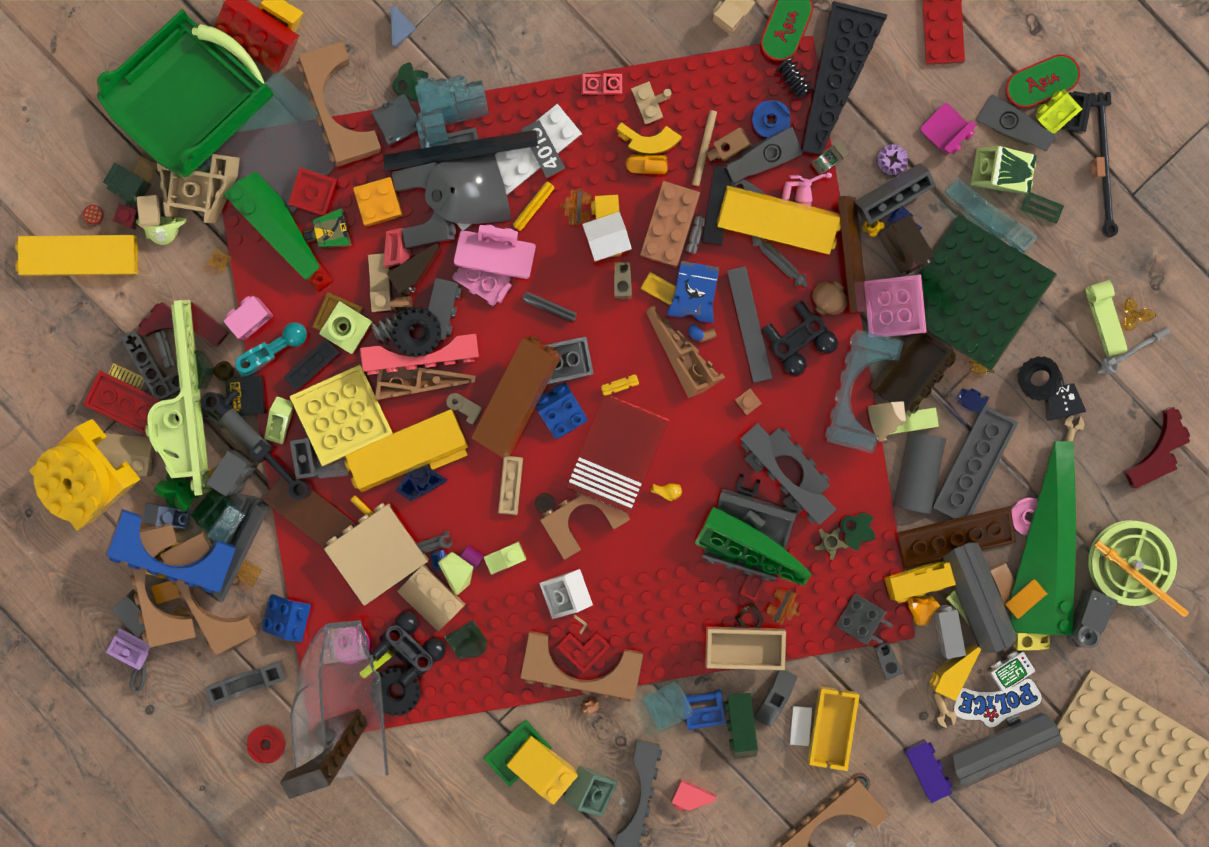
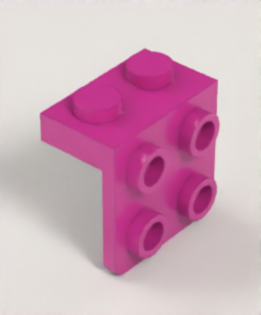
(947, 129)

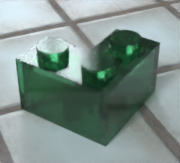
(126, 183)

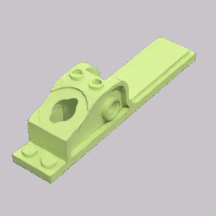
(186, 435)

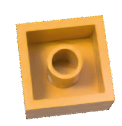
(378, 202)

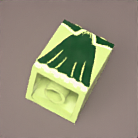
(1003, 169)

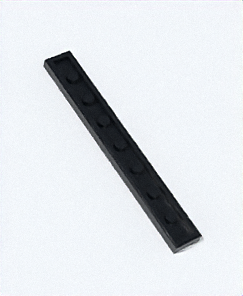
(460, 150)

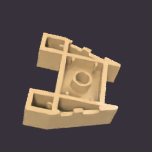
(201, 189)

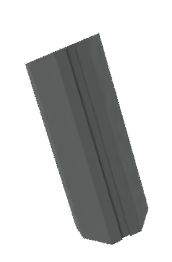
(241, 538)
(980, 599)
(1006, 749)

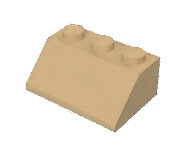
(133, 449)
(431, 597)

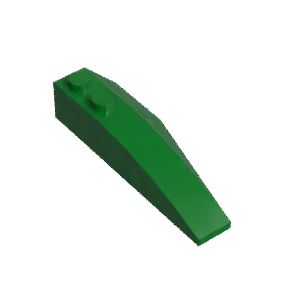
(273, 221)
(739, 541)

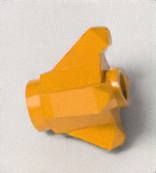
(922, 609)

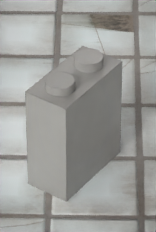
(949, 632)

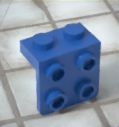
(560, 411)
(286, 618)

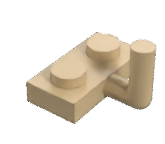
(648, 102)

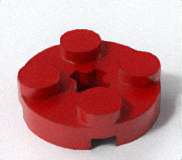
(255, 743)

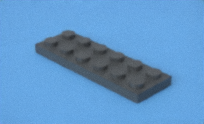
(975, 463)

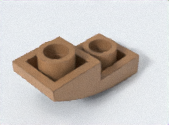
(1003, 581)

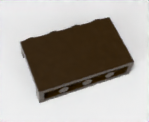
(915, 373)

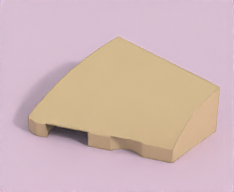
(886, 418)

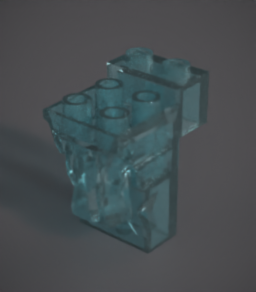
(447, 103)

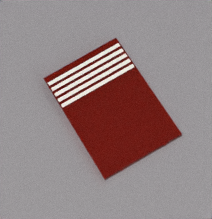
(617, 453)

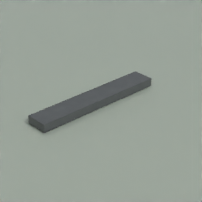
(749, 324)

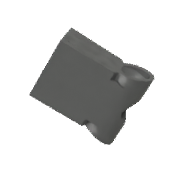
(1090, 618)

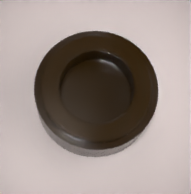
(223, 371)
(544, 502)

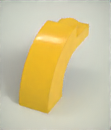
(649, 145)

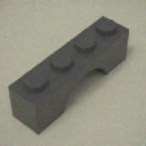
(246, 682)

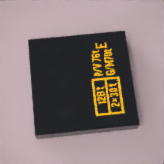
(251, 394)

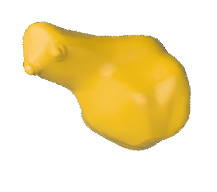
(669, 491)

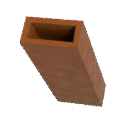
(516, 396)

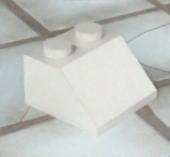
(566, 594)

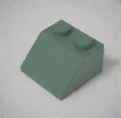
(590, 791)

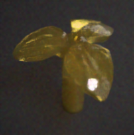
(1144, 314)

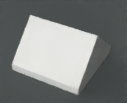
(607, 236)

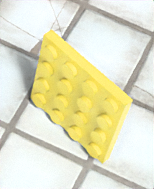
(340, 415)

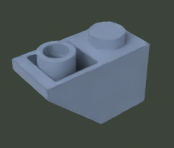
(161, 514)

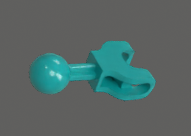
(293, 334)

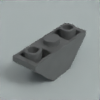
(776, 697)

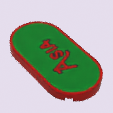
(786, 29)
(1041, 80)

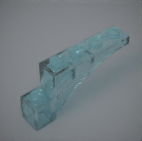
(991, 217)

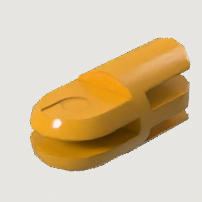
(647, 164)

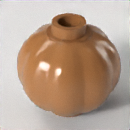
(829, 298)

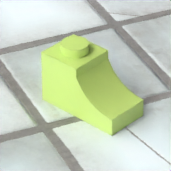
(278, 420)
(505, 557)

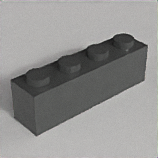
(895, 193)

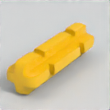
(620, 385)

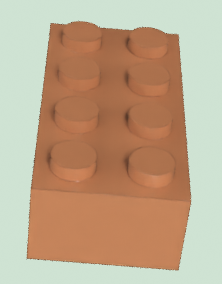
(670, 224)

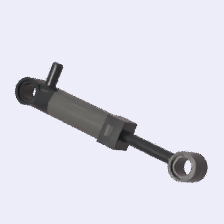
(258, 447)

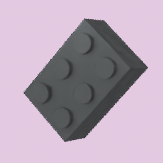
(232, 473)

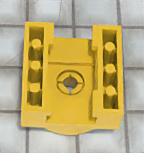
(92, 477)

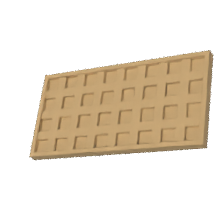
(1135, 742)

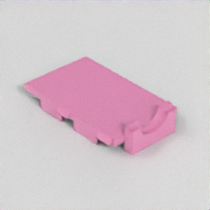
(485, 284)

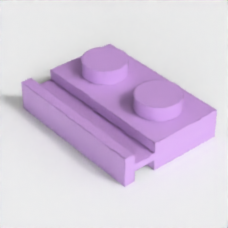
(128, 649)

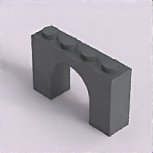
(437, 228)
(811, 478)

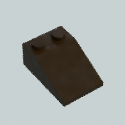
(411, 273)

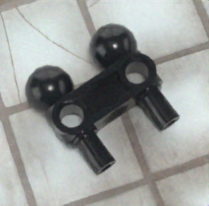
(792, 362)
(408, 649)

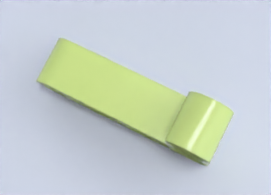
(1106, 318)

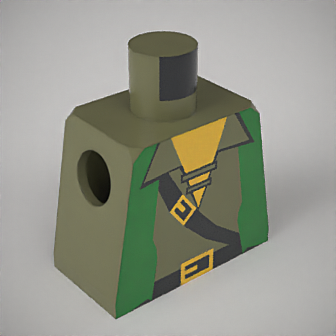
(330, 231)

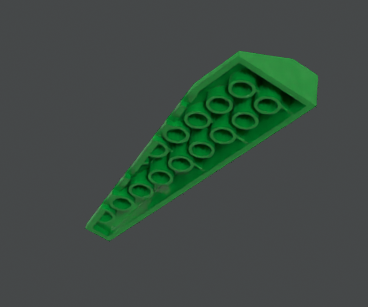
(1051, 549)

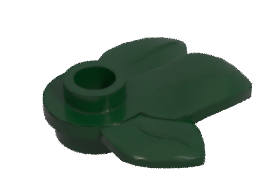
(409, 77)
(859, 532)

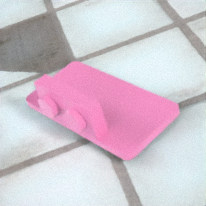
(495, 252)

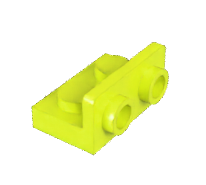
(1057, 111)

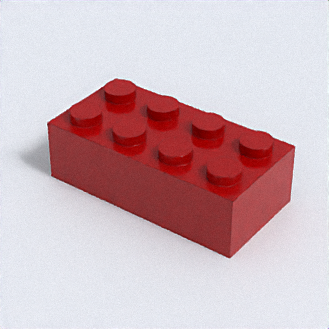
(257, 33)

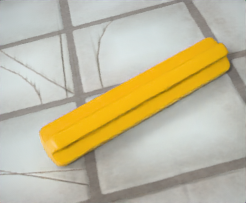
(533, 206)

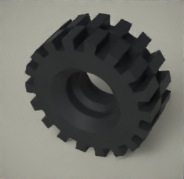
(413, 346)
(407, 701)

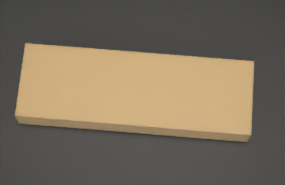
(510, 485)

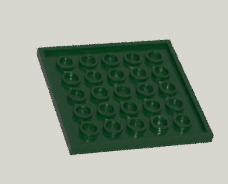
(980, 291)

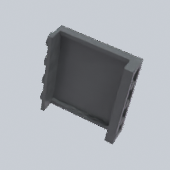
(776, 526)

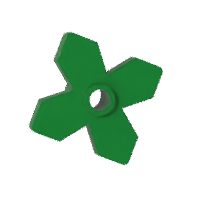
(177, 492)

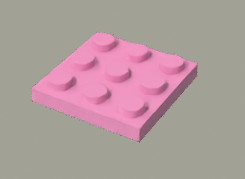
(895, 306)

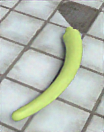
(218, 37)

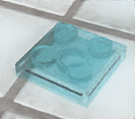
(668, 706)

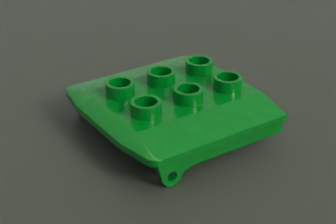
(181, 96)

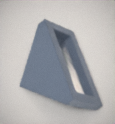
(400, 27)

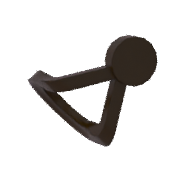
(752, 606)

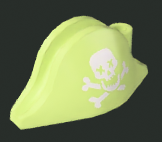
(166, 231)

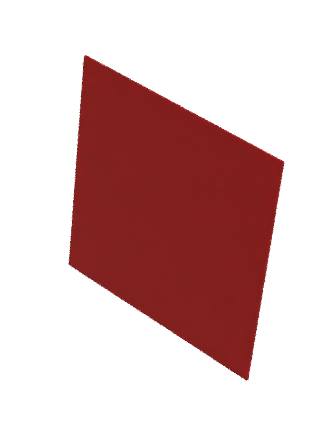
(647, 574)

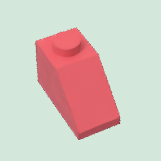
(691, 796)

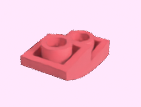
(601, 84)

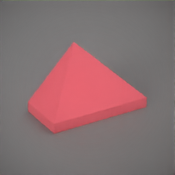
(395, 250)

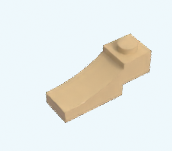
(379, 284)

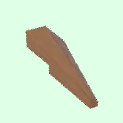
(692, 370)
(416, 380)

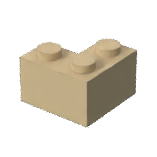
(731, 13)

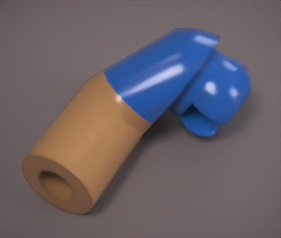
(700, 335)

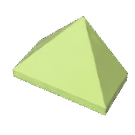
(456, 572)

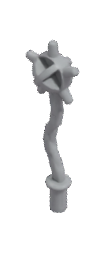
(1110, 364)

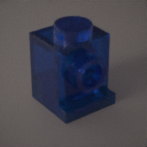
(971, 400)

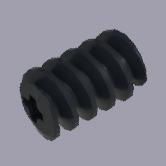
(794, 78)

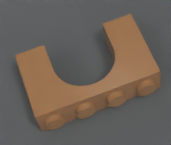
(557, 522)

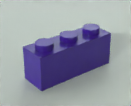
(928, 770)

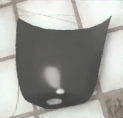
(478, 190)

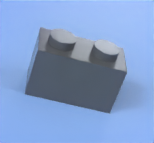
(304, 458)

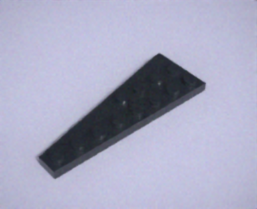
(844, 51)

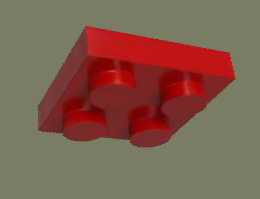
(312, 191)

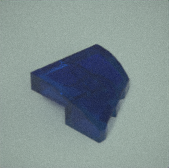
(419, 483)

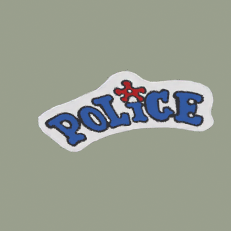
(998, 705)

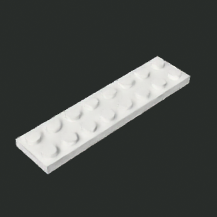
(521, 163)

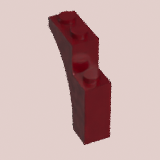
(202, 323)
(1159, 460)

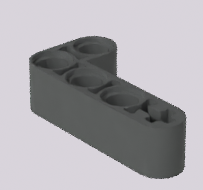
(150, 363)

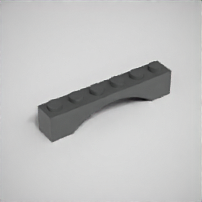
(814, 504)
(645, 759)

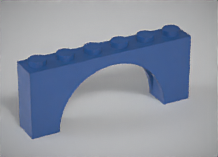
(205, 572)

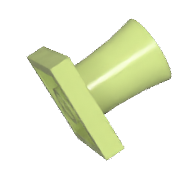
(356, 327)

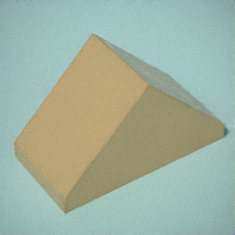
(149, 210)

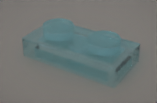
(225, 524)

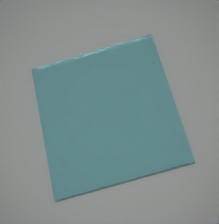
(279, 141)

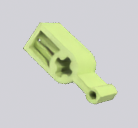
(920, 420)

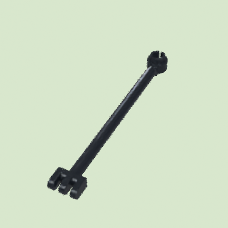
(1101, 103)

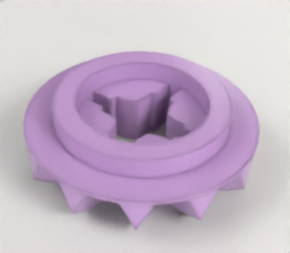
(884, 162)

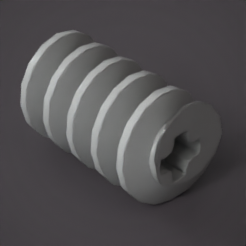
(385, 330)

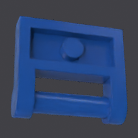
(708, 715)

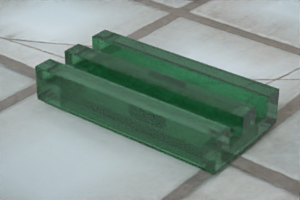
(1057, 213)

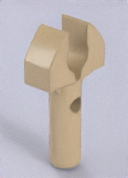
(1071, 430)
(943, 711)

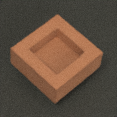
(1097, 167)
(748, 401)

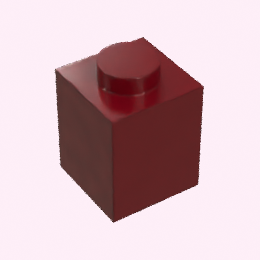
(126, 216)

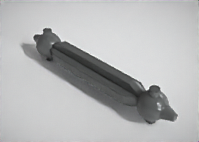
(779, 260)

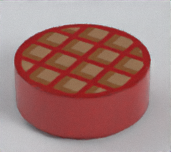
(93, 214)

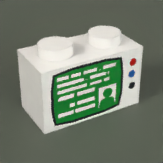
(1011, 670)

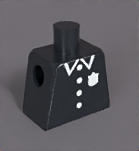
(1064, 403)

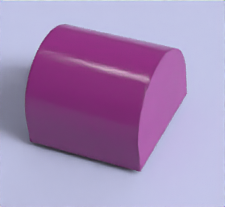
(472, 557)

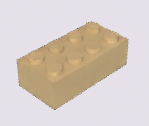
(745, 648)

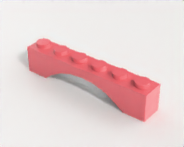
(378, 358)

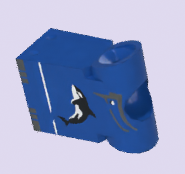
(694, 291)

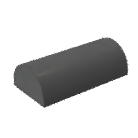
(919, 472)

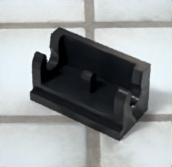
(1079, 122)

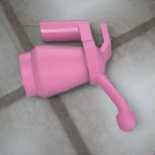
(803, 192)

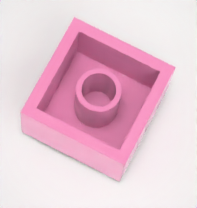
(247, 317)

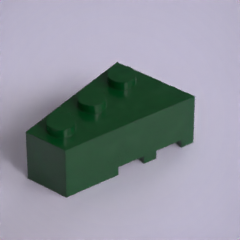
(741, 725)

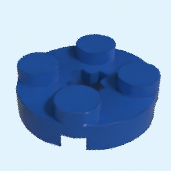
(770, 108)

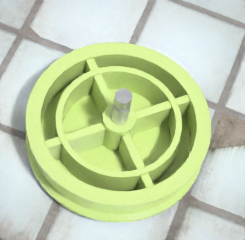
(1145, 550)

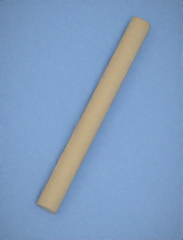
(704, 148)

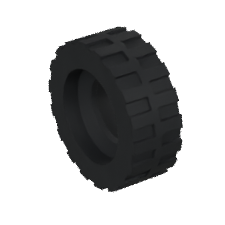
(1034, 365)

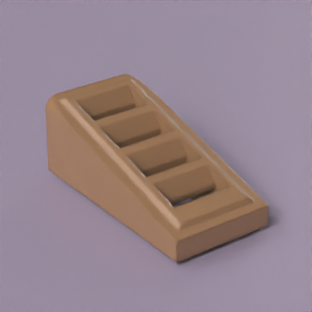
(401, 303)

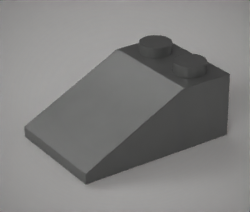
(574, 360)

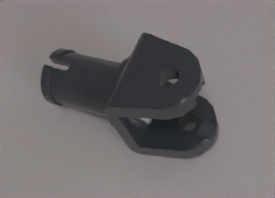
(748, 492)

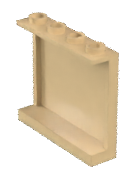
(375, 553)

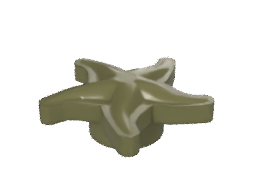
(830, 542)

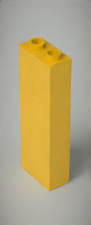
(779, 220)
(77, 255)
(406, 451)

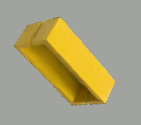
(833, 728)

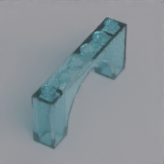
(865, 350)

